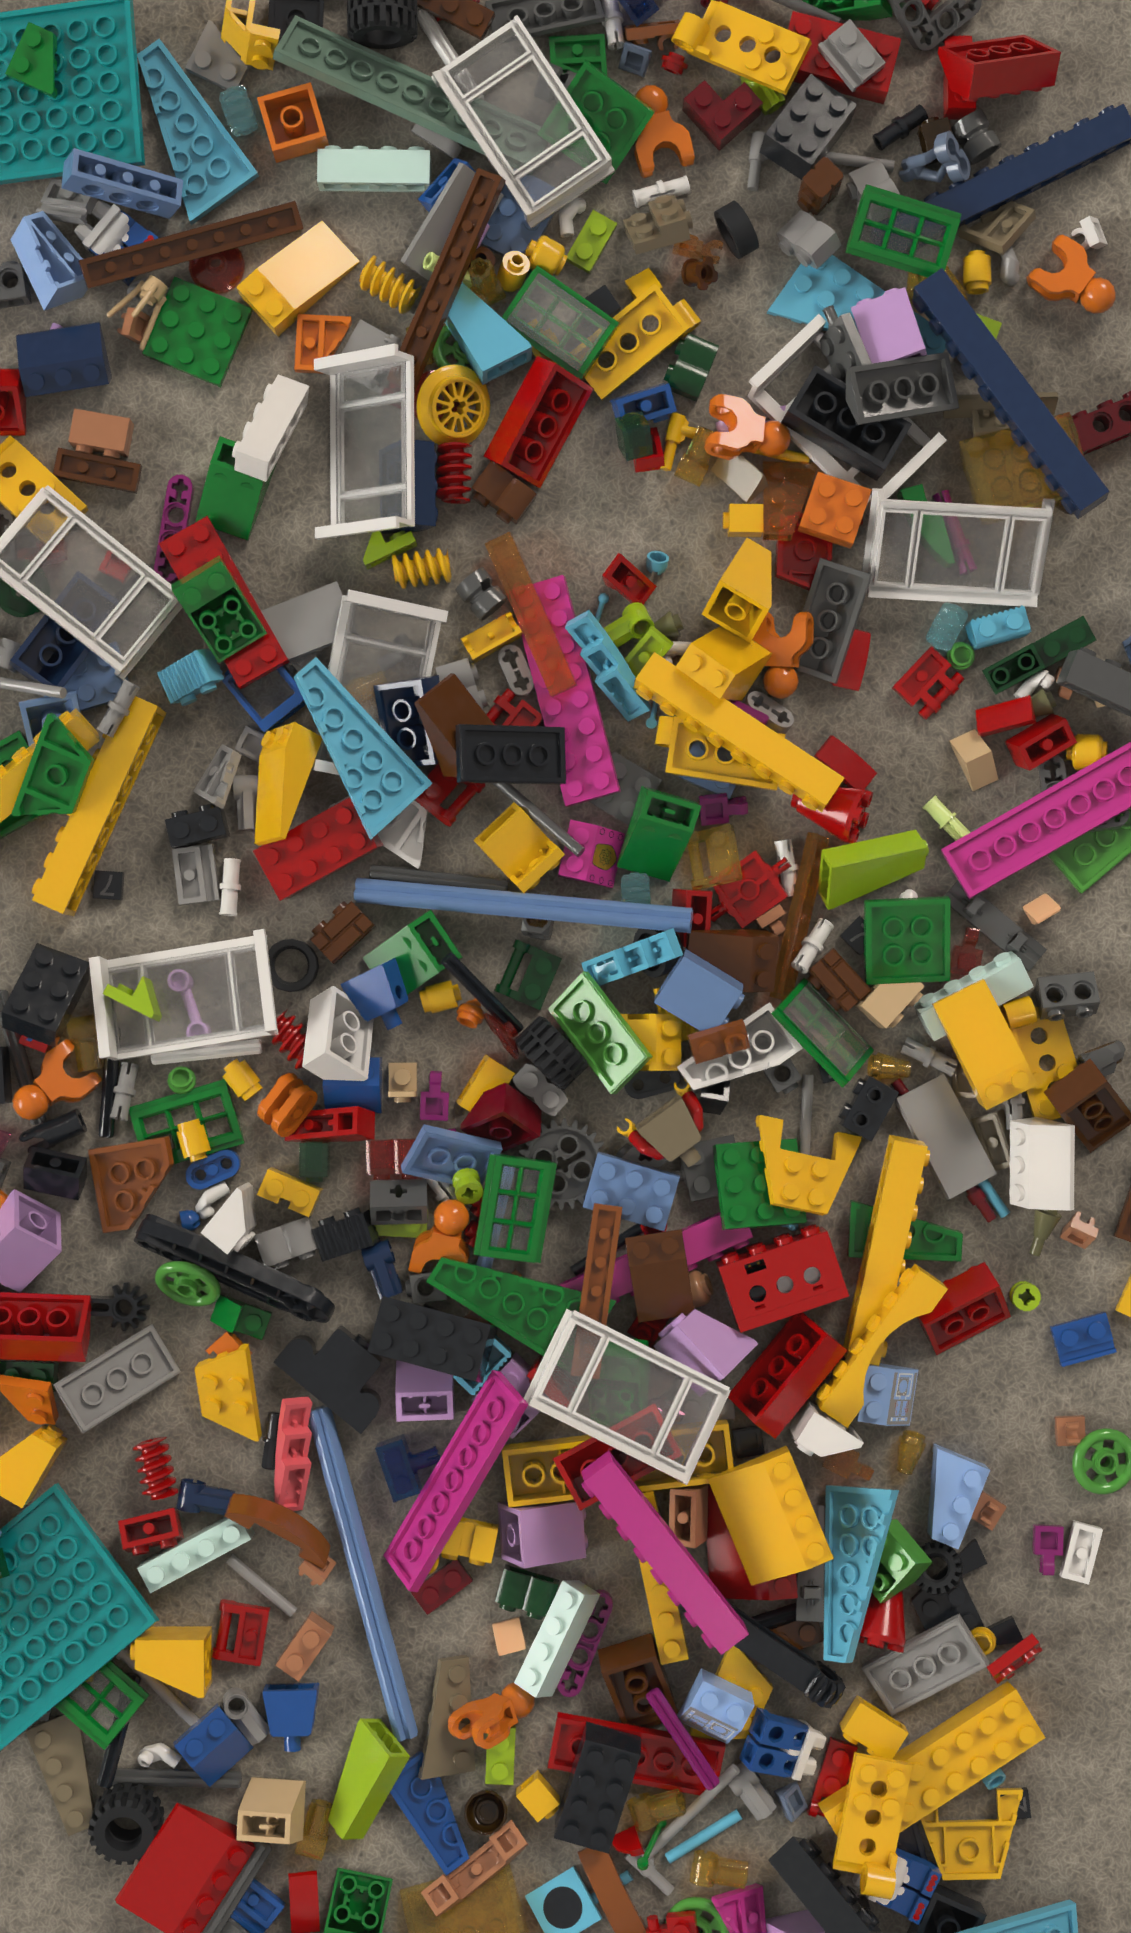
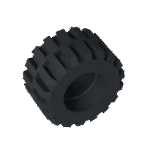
(382, 22)
(551, 1053)
(127, 1802)

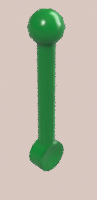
(642, 1862)

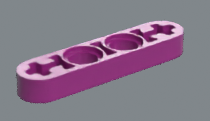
(169, 528)
(588, 1644)

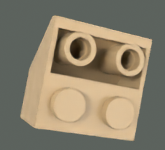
(887, 1001)
(272, 1811)

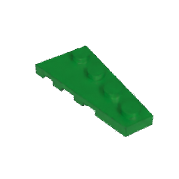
(927, 1242)

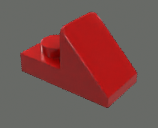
(653, 461)
(628, 580)

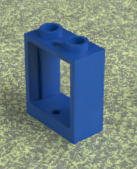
(277, 716)

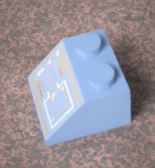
(888, 1395)
(716, 1707)

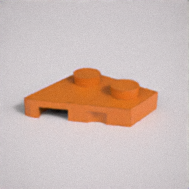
(317, 338)
(31, 1398)

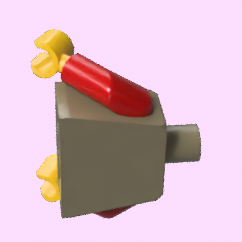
(670, 1129)

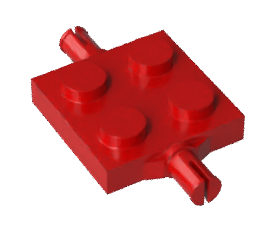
(753, 894)

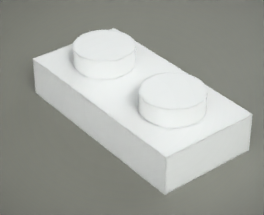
(1081, 1552)

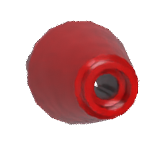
(842, 814)
(885, 1624)

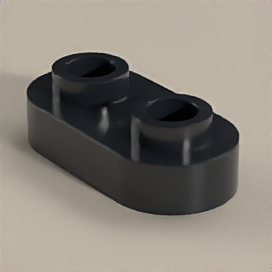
(652, 1084)

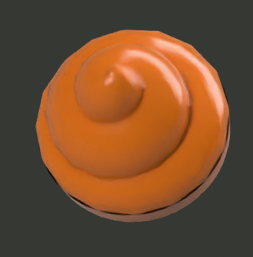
(470, 1013)

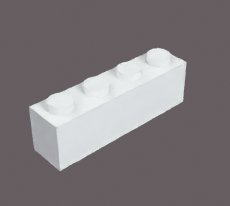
(271, 427)

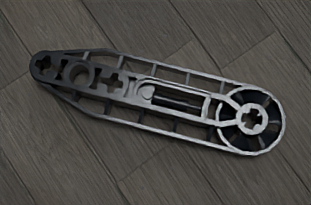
(234, 1269)

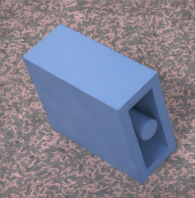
(699, 992)

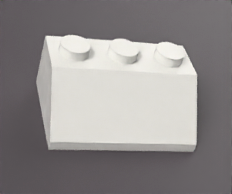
(337, 1038)
(1042, 1164)
(234, 1221)
(820, 1433)

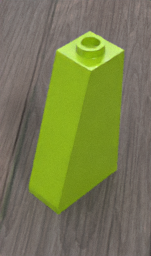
(868, 865)
(367, 1778)

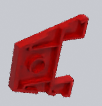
(800, 557)

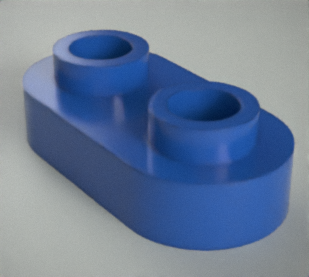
(213, 1168)

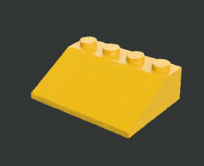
(770, 1517)

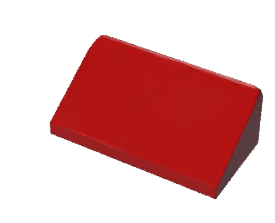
(1005, 716)

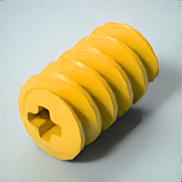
(388, 286)
(421, 568)

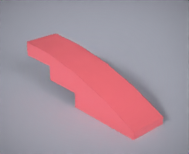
(291, 1454)

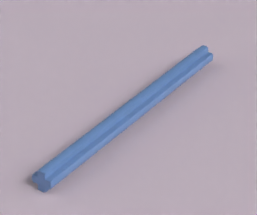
(523, 905)
(362, 1573)

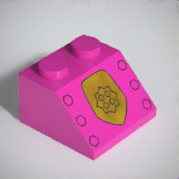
(600, 856)

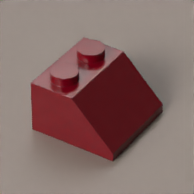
(504, 1117)

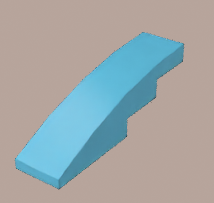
(608, 664)
(634, 957)

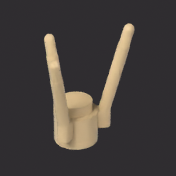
(151, 292)

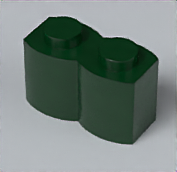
(691, 366)
(526, 1591)

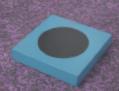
(564, 1904)

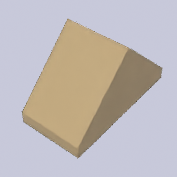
(975, 759)

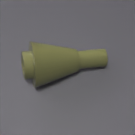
(669, 625)
(1043, 703)
(1044, 1224)

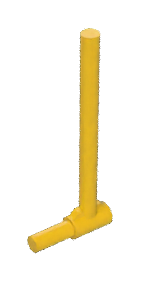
(679, 429)

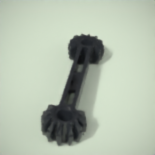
(114, 1309)
(808, 1675)

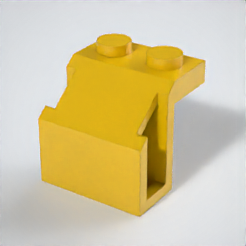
(252, 42)
(519, 848)
(660, 1036)

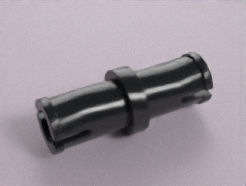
(900, 127)

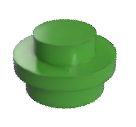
(961, 656)
(181, 1080)

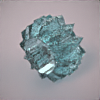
(239, 110)
(946, 626)
(636, 888)

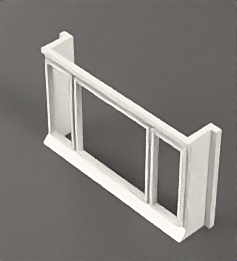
(757, 394)

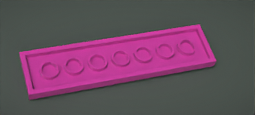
(587, 751)
(1042, 823)
(455, 1480)

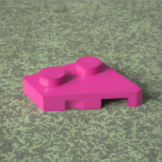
(742, 1909)

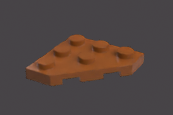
(128, 1179)

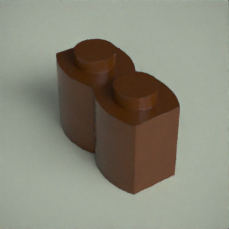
(503, 493)

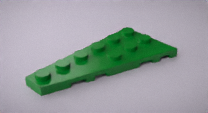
(511, 1302)

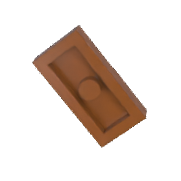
(640, 34)
(718, 1041)

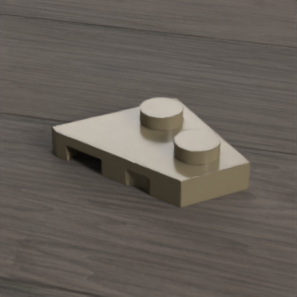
(1000, 227)

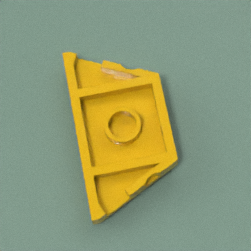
(229, 1392)
(744, 1673)

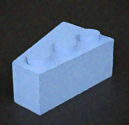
(48, 261)
(953, 1494)

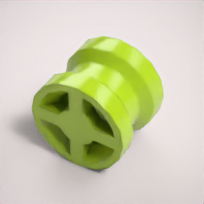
(467, 1186)
(1019, 1294)

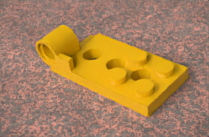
(699, 36)
(674, 323)
(28, 472)
(677, 737)
(1022, 1020)
(878, 1864)

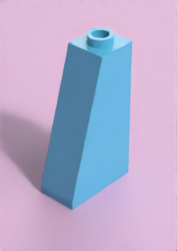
(485, 337)

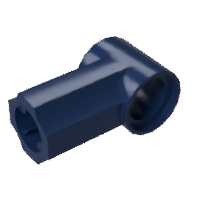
(380, 1263)
(200, 1497)

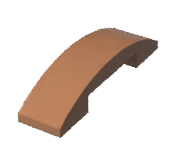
(476, 1871)

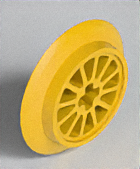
(428, 398)

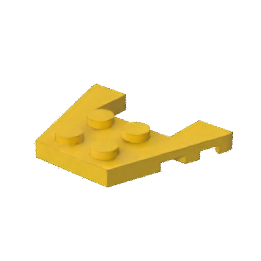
(801, 1179)
(974, 1846)

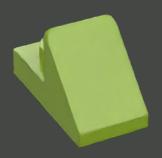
(379, 551)
(142, 1000)

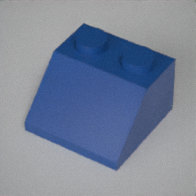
(356, 1093)
(212, 1745)

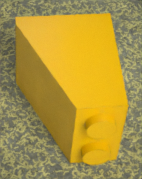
(743, 592)
(724, 663)
(28, 1464)
(176, 1657)

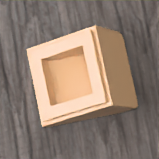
(1041, 909)
(509, 1636)

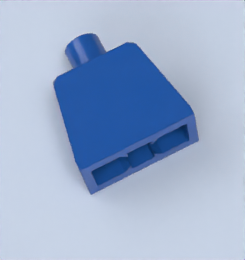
(378, 993)
(291, 1711)

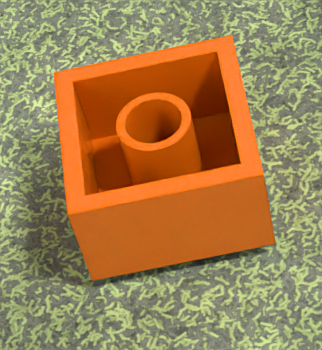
(293, 122)
(834, 510)

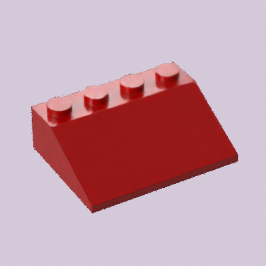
(727, 1569)
(185, 1871)

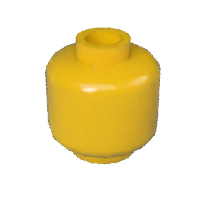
(546, 254)
(1086, 750)

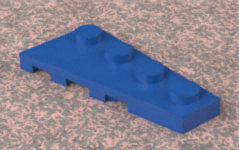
(430, 1814)

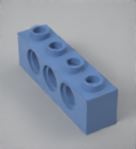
(122, 183)

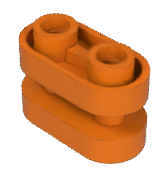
(287, 1104)

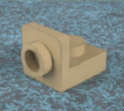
(402, 1081)

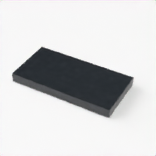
(510, 754)

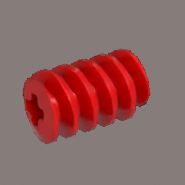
(452, 472)
(290, 1038)
(155, 1468)

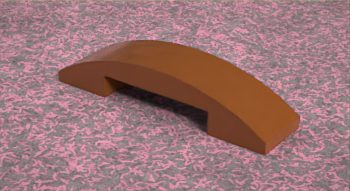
(282, 1522)
(611, 1892)

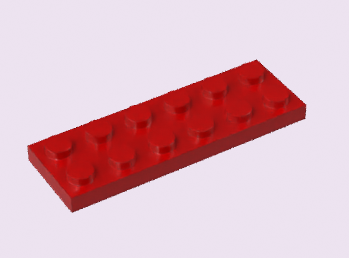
(193, 549)
(660, 1761)

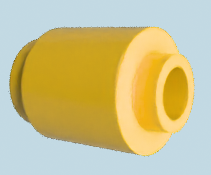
(513, 270)
(977, 272)
(440, 997)
(242, 1079)
(193, 1140)

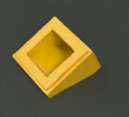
(641, 282)

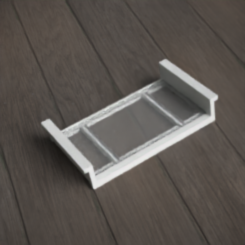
(525, 121)
(370, 441)
(956, 551)
(86, 581)
(379, 644)
(203, 993)
(627, 1395)

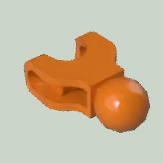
(660, 133)
(1073, 281)
(745, 429)
(786, 651)
(53, 1085)
(443, 1238)
(492, 1716)

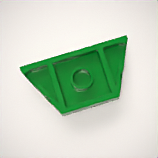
(54, 773)

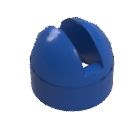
(189, 1220)

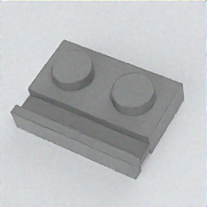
(851, 55)
(65, 204)
(196, 874)

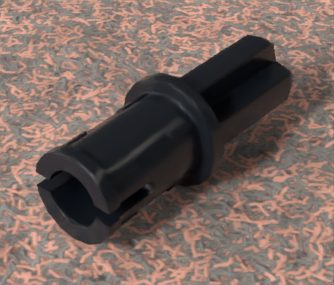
(270, 1440)

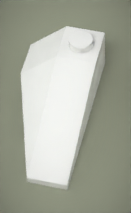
(768, 1048)

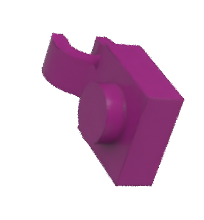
(717, 808)
(434, 1103)
(1047, 1543)

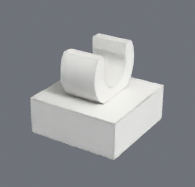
(1093, 233)

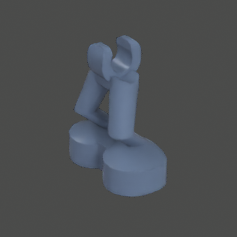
(947, 153)

